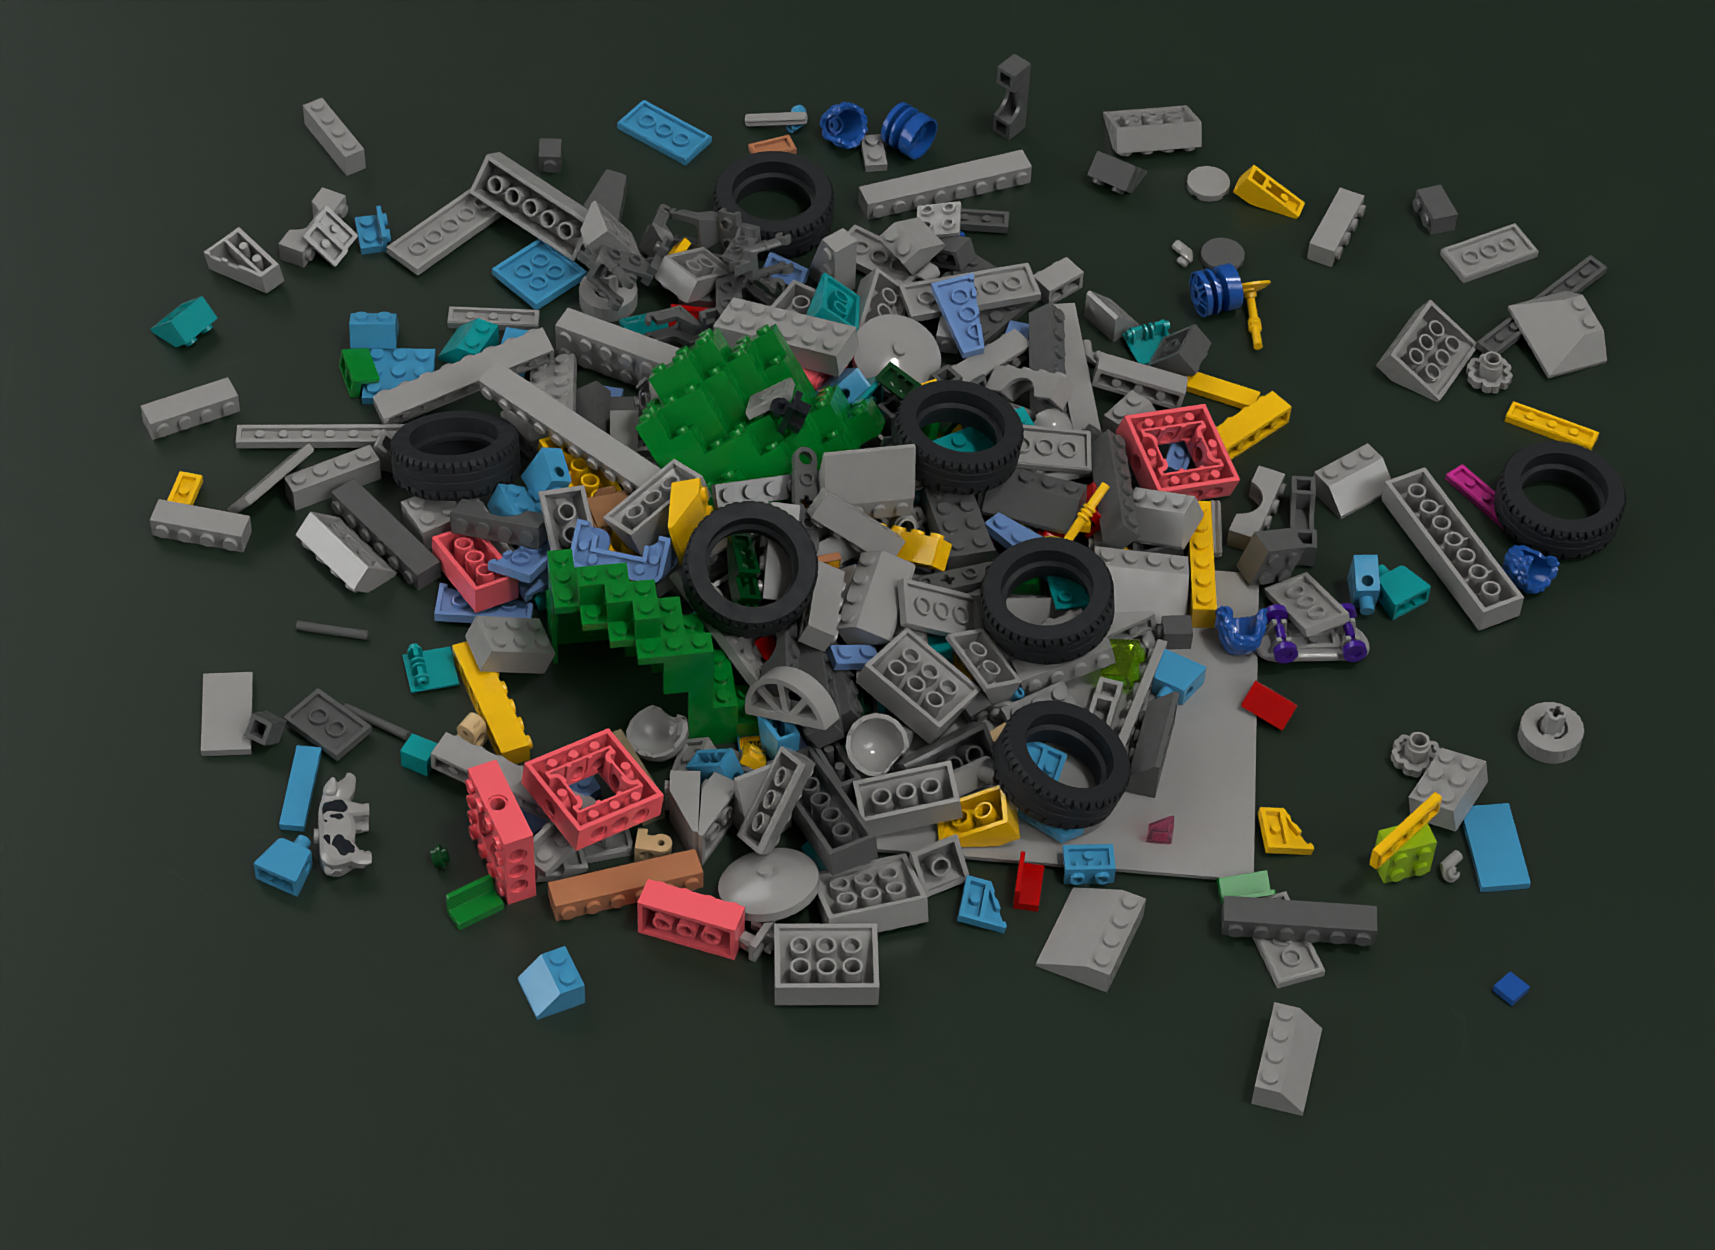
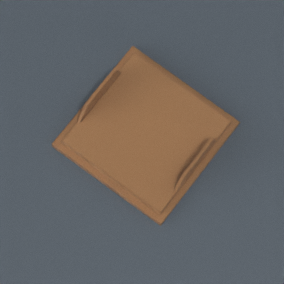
(602, 503)

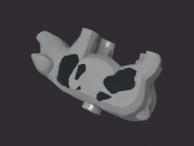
(338, 824)

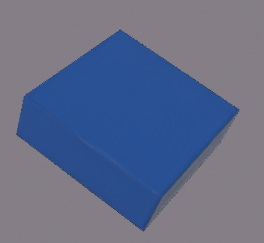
(1511, 988)

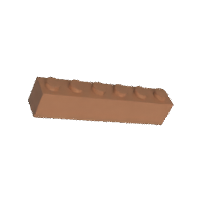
(622, 884)

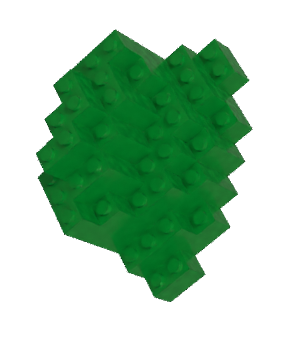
(705, 405)
(605, 605)

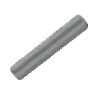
(776, 119)
(1217, 528)

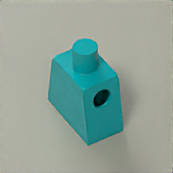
(1401, 591)

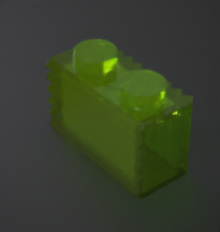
(1128, 656)

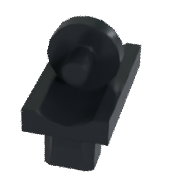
(793, 413)

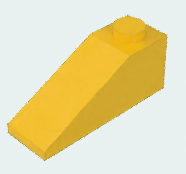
(1266, 193)

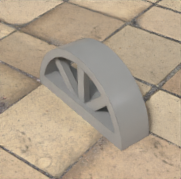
(813, 710)

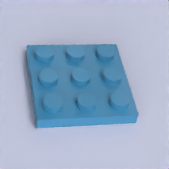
(539, 274)
(396, 367)

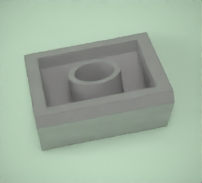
(1107, 316)
(939, 865)

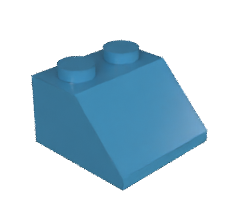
(373, 330)
(552, 983)

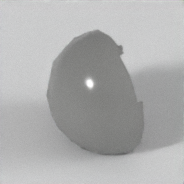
(656, 734)
(875, 743)

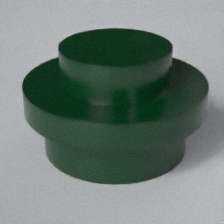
(440, 856)

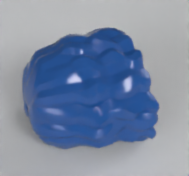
(847, 125)
(1529, 568)
(1241, 634)

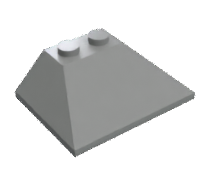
(1561, 332)

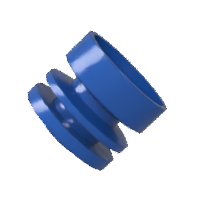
(909, 130)
(1216, 290)

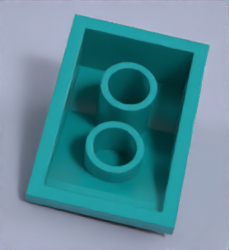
(835, 302)

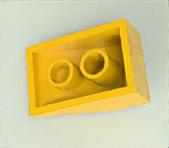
(686, 510)
(986, 821)

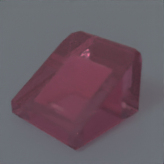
(1161, 831)

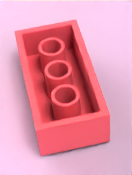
(466, 566)
(690, 919)

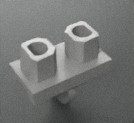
(761, 942)

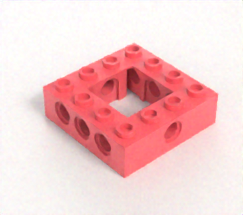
(1193, 425)
(635, 795)
(501, 832)

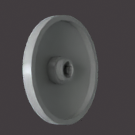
(899, 341)
(770, 884)

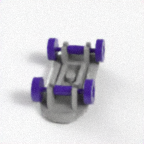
(1287, 644)

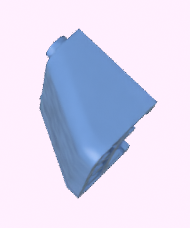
(592, 545)

